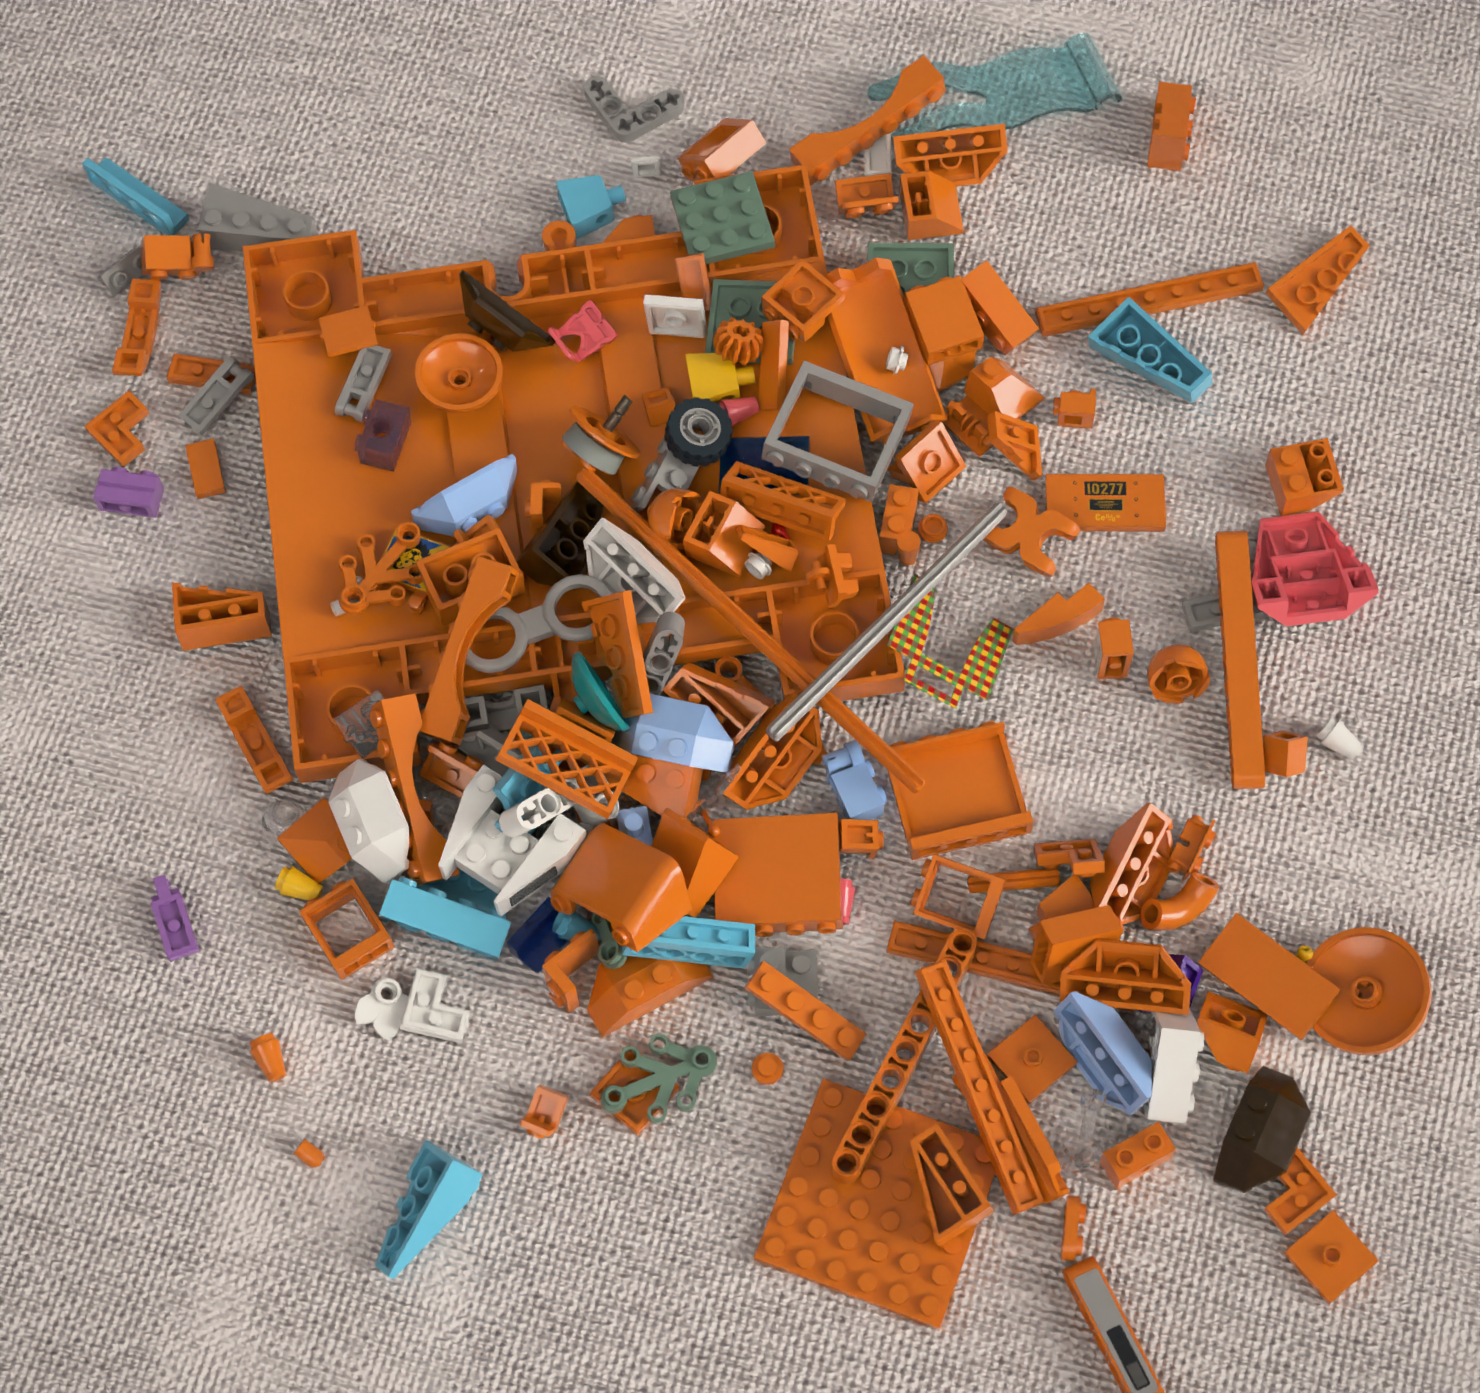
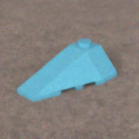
(436, 1193)

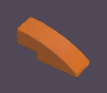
(1059, 616)

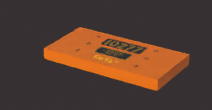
(1109, 501)

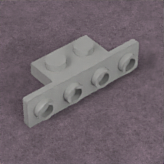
(663, 474)

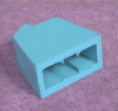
(588, 203)

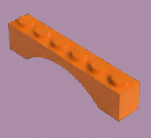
(824, 152)
(488, 590)
(397, 728)

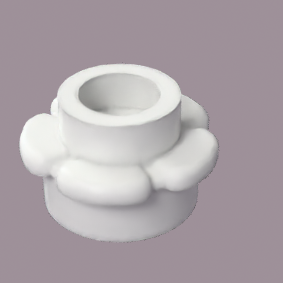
(896, 359)
(758, 565)

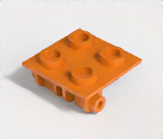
(969, 424)

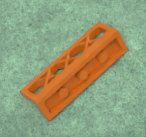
(779, 504)

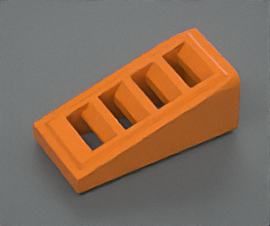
(775, 548)

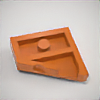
(1017, 441)

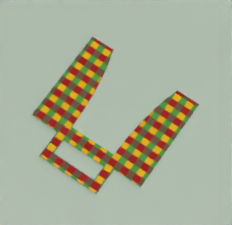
(979, 669)

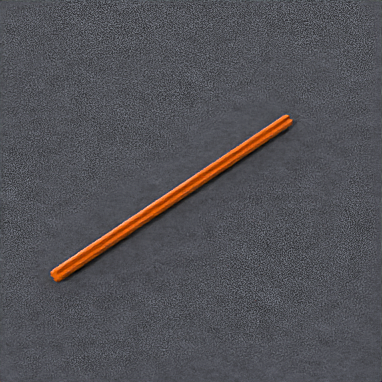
(750, 629)

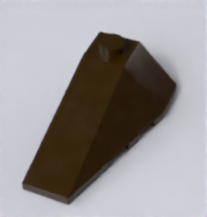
(558, 544)

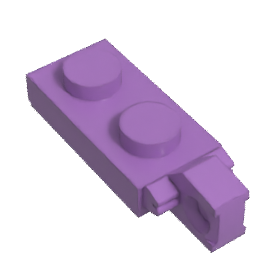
(173, 921)

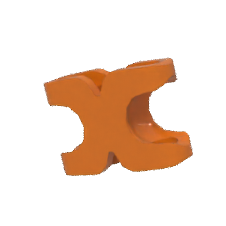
(1031, 531)

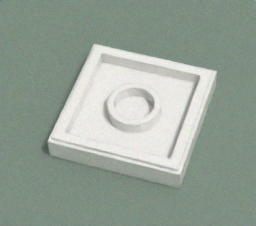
(675, 316)

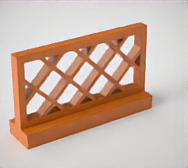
(575, 744)

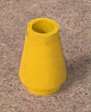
(297, 884)

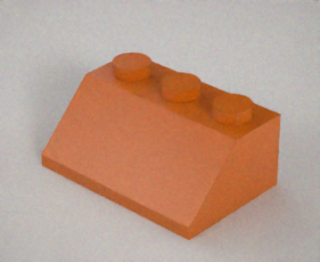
(447, 571)

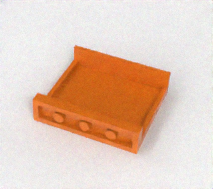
(967, 791)
(783, 874)

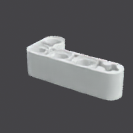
(548, 804)

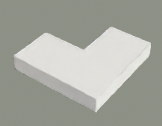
(426, 1014)

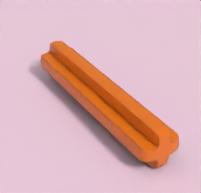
(1018, 880)

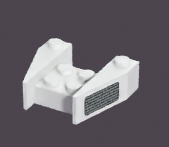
(504, 863)

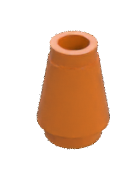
(268, 1056)

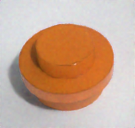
(933, 528)
(767, 1068)

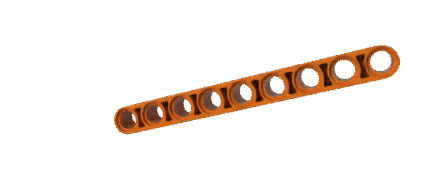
(1239, 660)
(898, 1068)

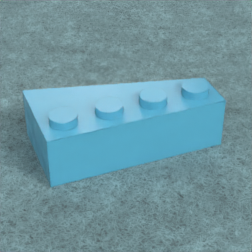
(1147, 349)
(444, 918)

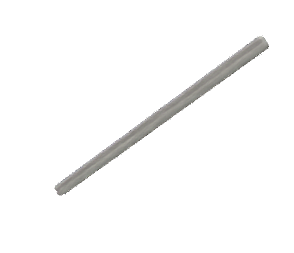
(885, 622)

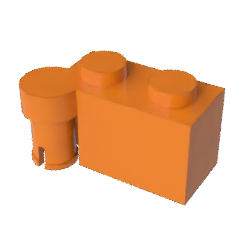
(176, 256)
(898, 524)

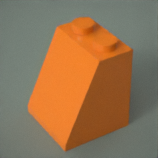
(699, 856)

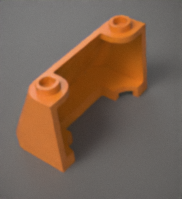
(625, 884)

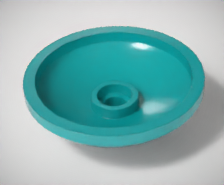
(594, 695)

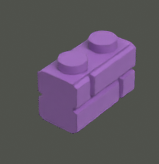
(129, 492)

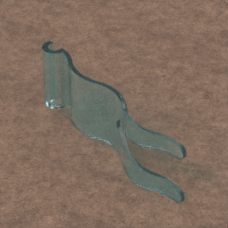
(1018, 87)

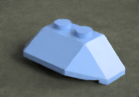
(469, 500)
(678, 734)
(1105, 1051)

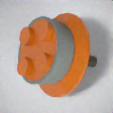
(599, 440)

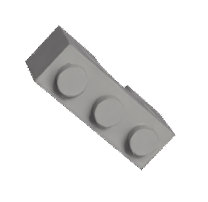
(503, 714)

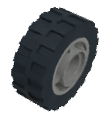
(699, 415)

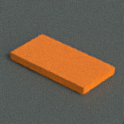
(1269, 976)

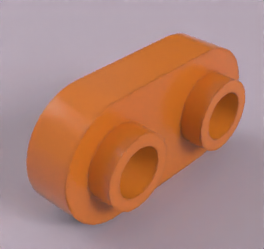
(1071, 1242)

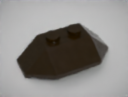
(499, 319)
(1262, 1132)

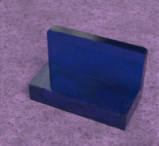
(536, 938)

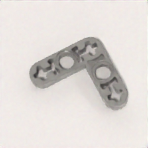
(626, 117)

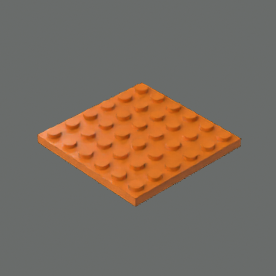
(874, 1233)

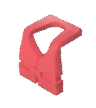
(591, 328)

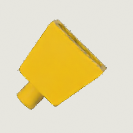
(716, 378)

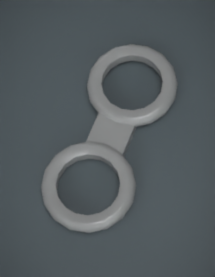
(539, 624)

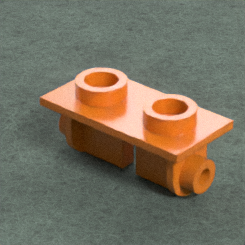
(1197, 836)

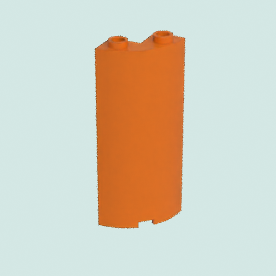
(867, 328)

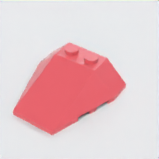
(1307, 571)

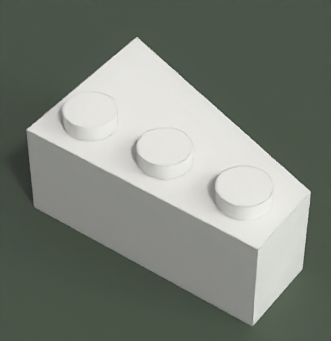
(1173, 1067)

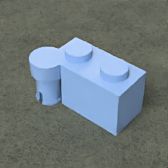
(853, 783)

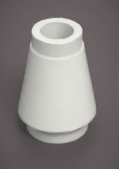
(1339, 738)

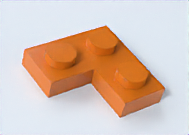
(113, 426)
(1081, 855)
(1304, 1195)

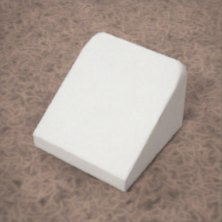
(646, 166)

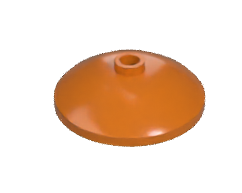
(458, 359)

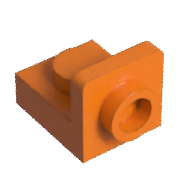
(860, 837)

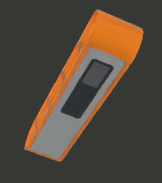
(1110, 1328)

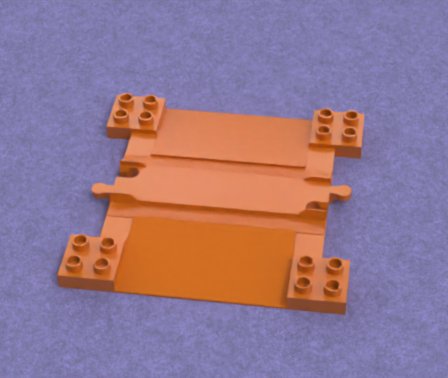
(328, 498)

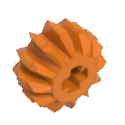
(738, 341)

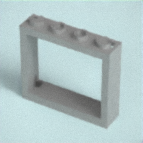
(851, 394)

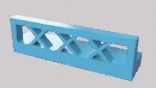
(136, 196)
(702, 943)

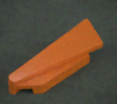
(1033, 1141)

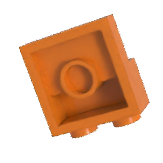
(802, 299)

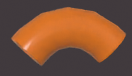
(1182, 907)

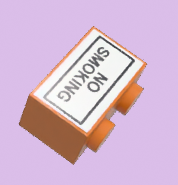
(1113, 648)

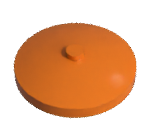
(1380, 994)

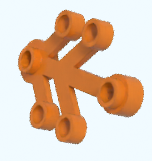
(379, 572)

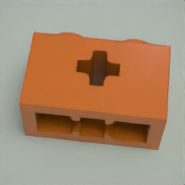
(1137, 1155)

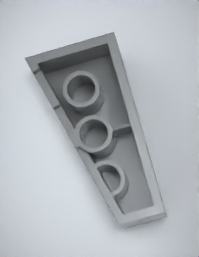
(243, 220)

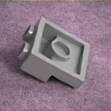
(796, 965)

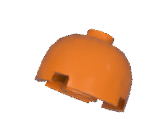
(673, 514)
(1177, 673)

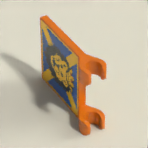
(425, 548)

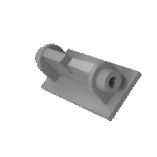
(120, 273)

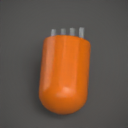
(308, 1153)

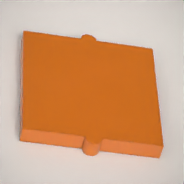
(348, 331)

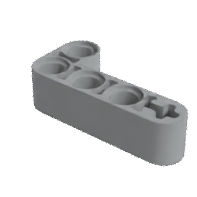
(658, 666)

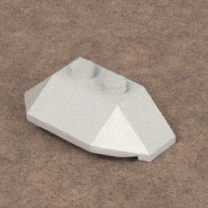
(626, 566)
(371, 820)

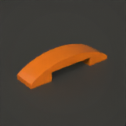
(140, 328)
(253, 739)

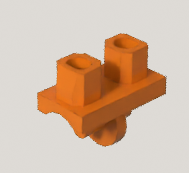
(829, 577)

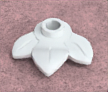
(382, 1013)

